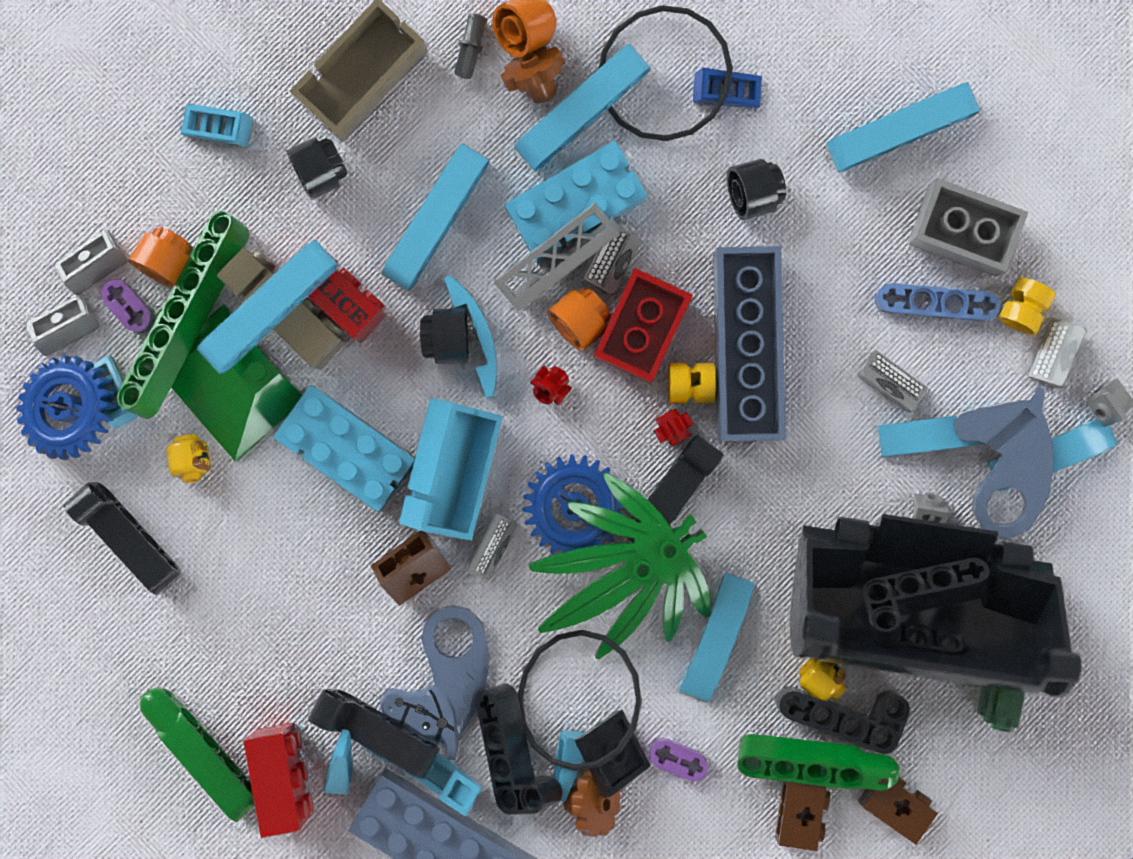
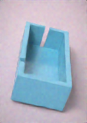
(561, 198)
(345, 448)
(450, 469)

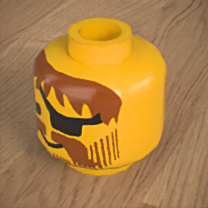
(188, 458)
(822, 679)

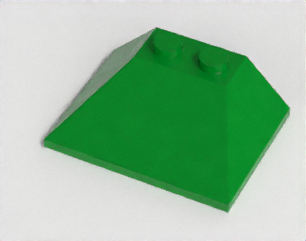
(242, 401)

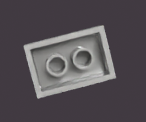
(967, 227)

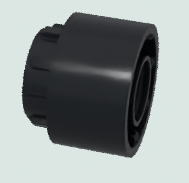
(317, 166)
(755, 188)
(445, 336)

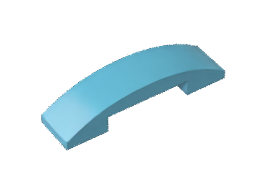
(462, 299)
(920, 436)
(1077, 445)
(718, 637)
(449, 782)

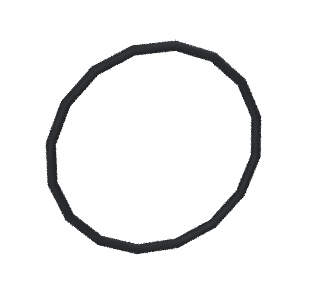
(718, 36)
(629, 733)

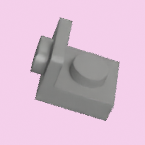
(1110, 403)
(930, 508)

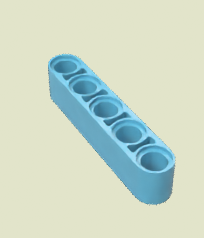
(582, 107)
(903, 127)
(435, 217)
(267, 306)

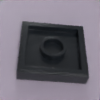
(621, 768)

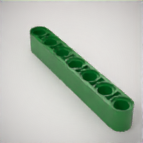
(182, 316)

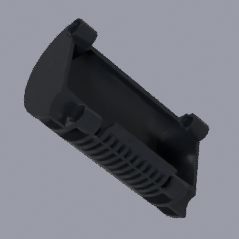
(1001, 641)

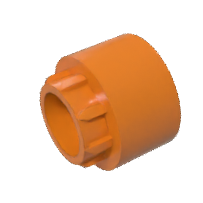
(523, 26)
(161, 256)
(580, 317)

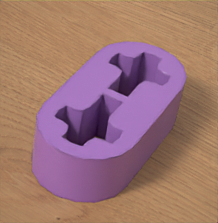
(122, 311)
(681, 752)

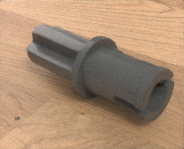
(470, 46)

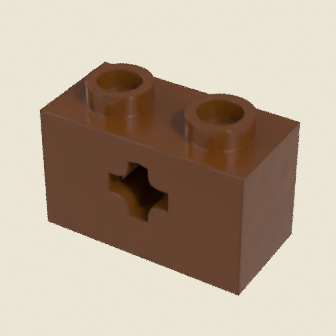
(410, 567)
(910, 820)
(804, 832)

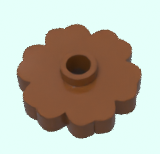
(535, 73)
(592, 812)

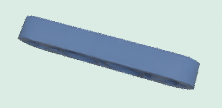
(937, 302)

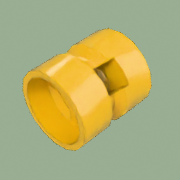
(1027, 304)
(680, 383)

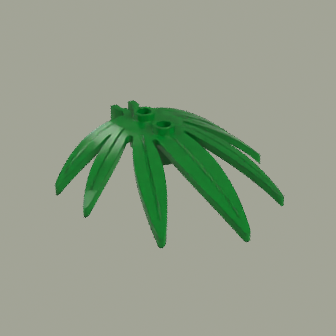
(652, 560)

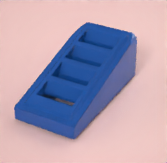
(701, 85)

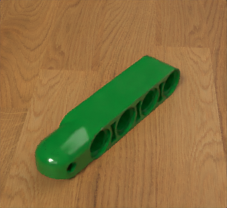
(198, 753)
(815, 763)

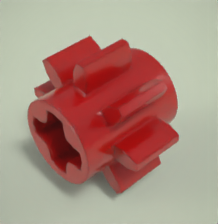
(550, 385)
(673, 427)

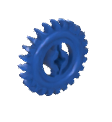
(85, 422)
(550, 486)

